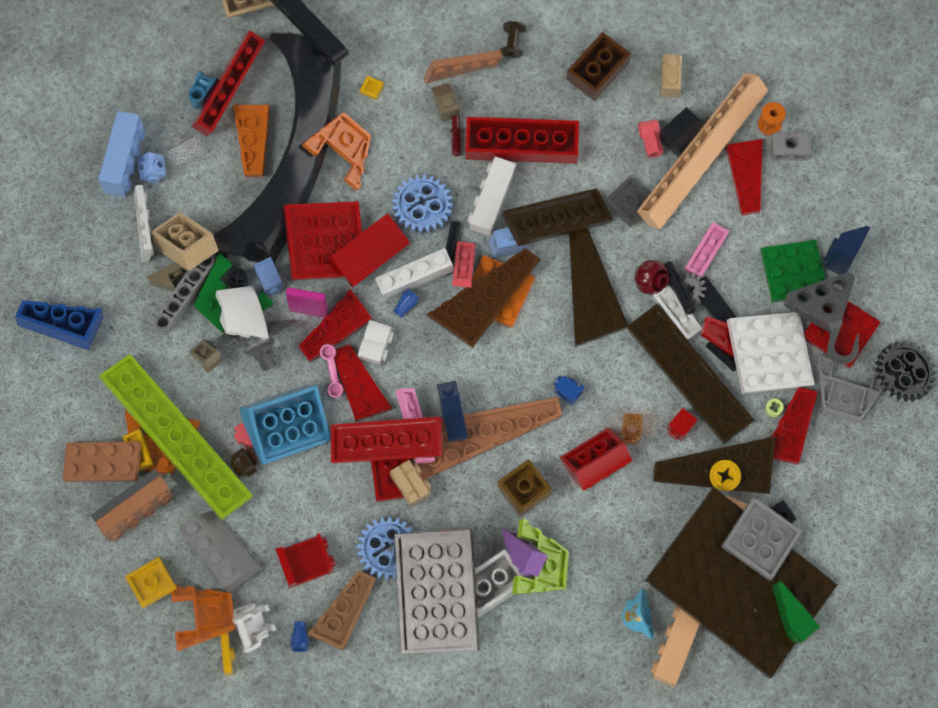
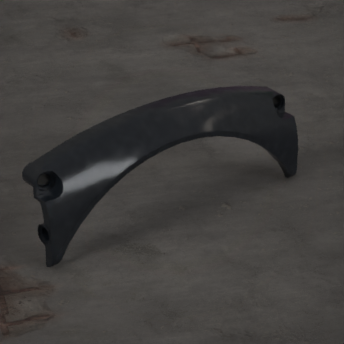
(262, 226)

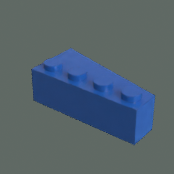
(61, 322)

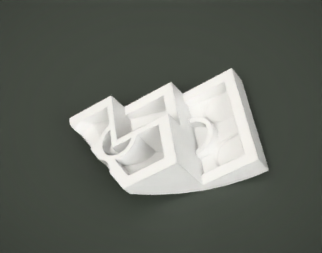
(241, 312)

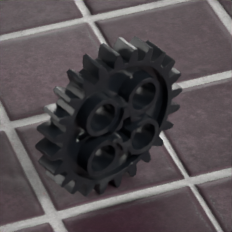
(905, 371)

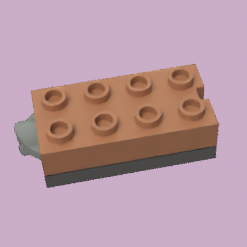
(134, 504)

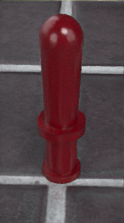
(455, 130)

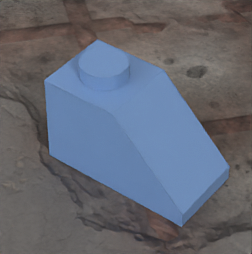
(268, 277)

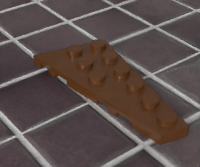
(476, 308)

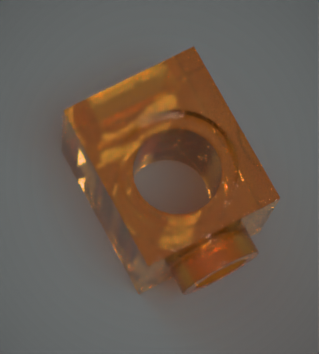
(631, 420)

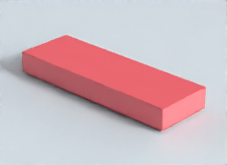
(464, 264)

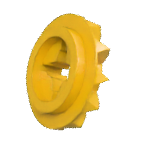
(733, 472)

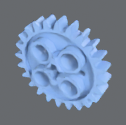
(414, 190)
(379, 533)

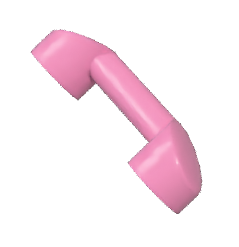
(329, 352)

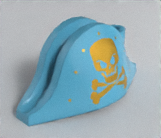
(638, 615)

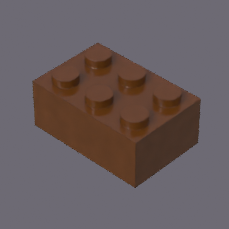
(598, 66)

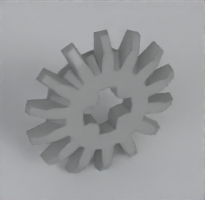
(694, 282)

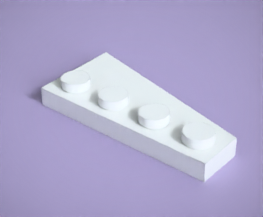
(144, 230)

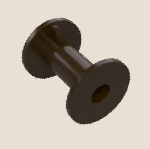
(513, 29)

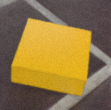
(371, 87)

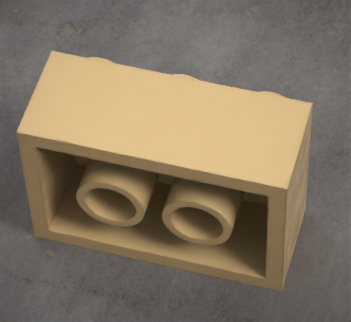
(184, 241)

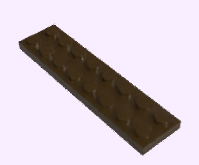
(690, 374)

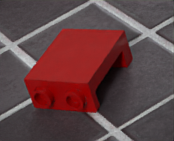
(306, 561)

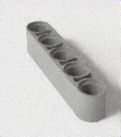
(182, 302)

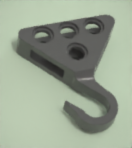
(813, 310)

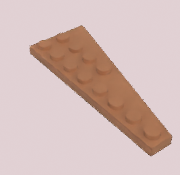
(490, 430)

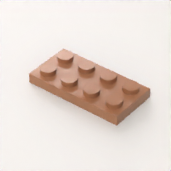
(102, 462)

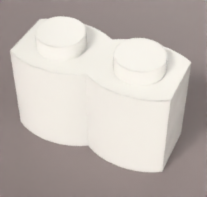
(375, 342)

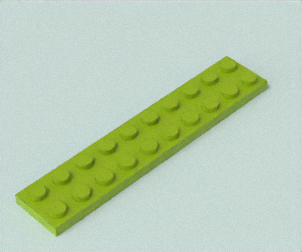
(176, 437)

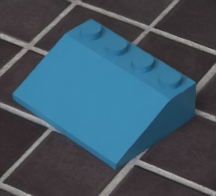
(286, 423)

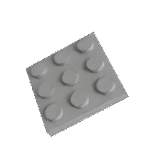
(761, 539)

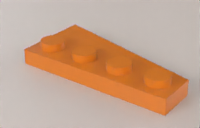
(252, 128)

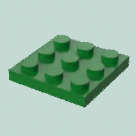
(791, 268)

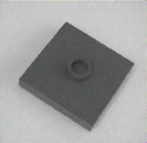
(627, 200)

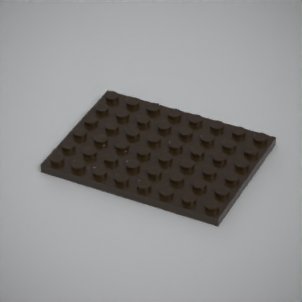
(728, 594)

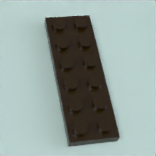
(557, 217)

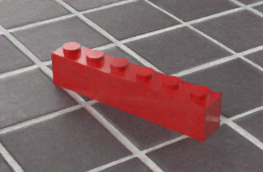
(228, 83)

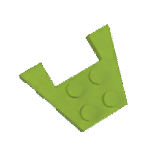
(554, 571)

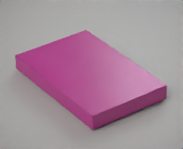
(306, 302)

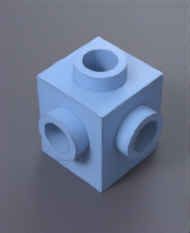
(151, 167)

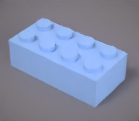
(122, 154)

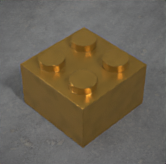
(524, 487)

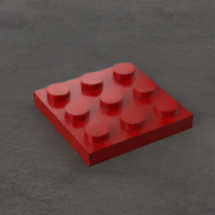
(854, 322)

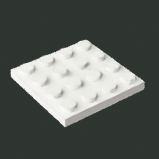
(770, 352)

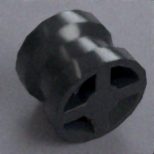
(237, 274)

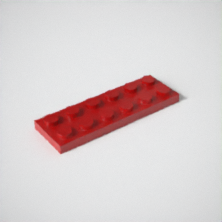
(386, 440)

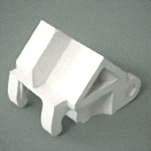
(251, 625)

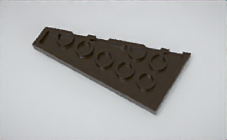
(593, 298)
(752, 459)

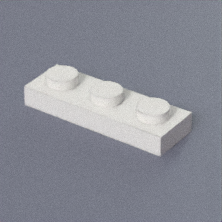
(672, 308)

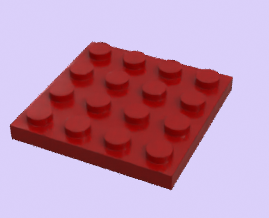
(316, 234)

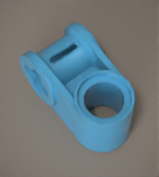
(201, 87)

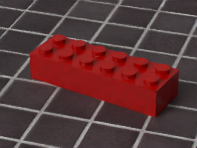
(522, 140)

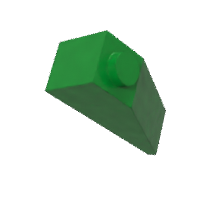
(794, 616)

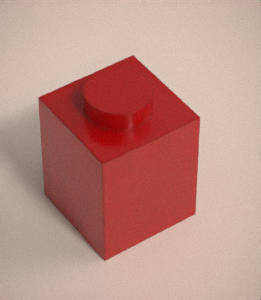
(681, 425)

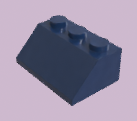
(844, 250)

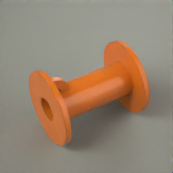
(771, 118)

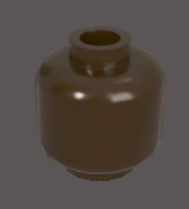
(244, 462)

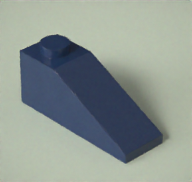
(452, 411)

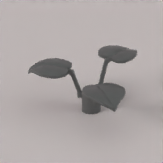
(261, 350)

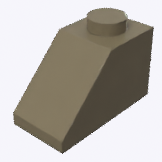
(445, 101)

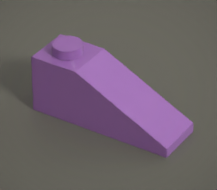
(524, 554)

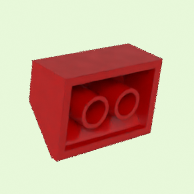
(596, 459)

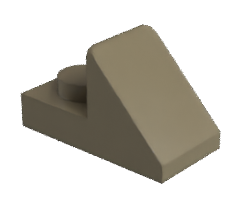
(163, 277)
(206, 355)

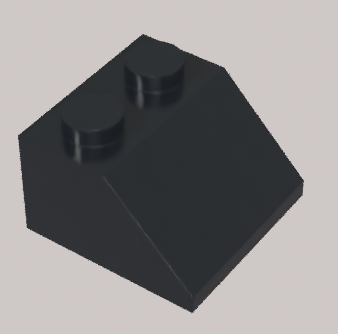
(680, 131)

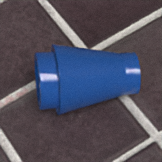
(406, 302)
(299, 639)

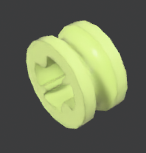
(779, 410)

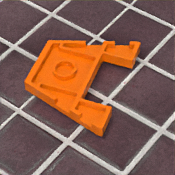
(348, 141)
(159, 459)
(211, 611)

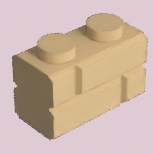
(671, 75)
(410, 483)

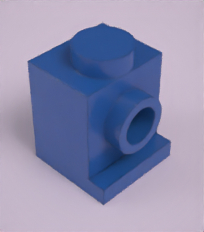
(568, 389)

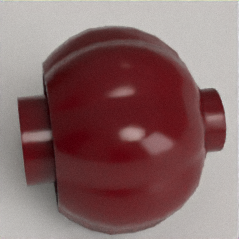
(651, 277)

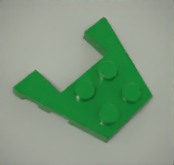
(207, 302)

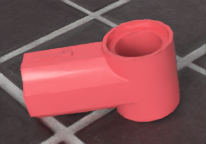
(649, 132)

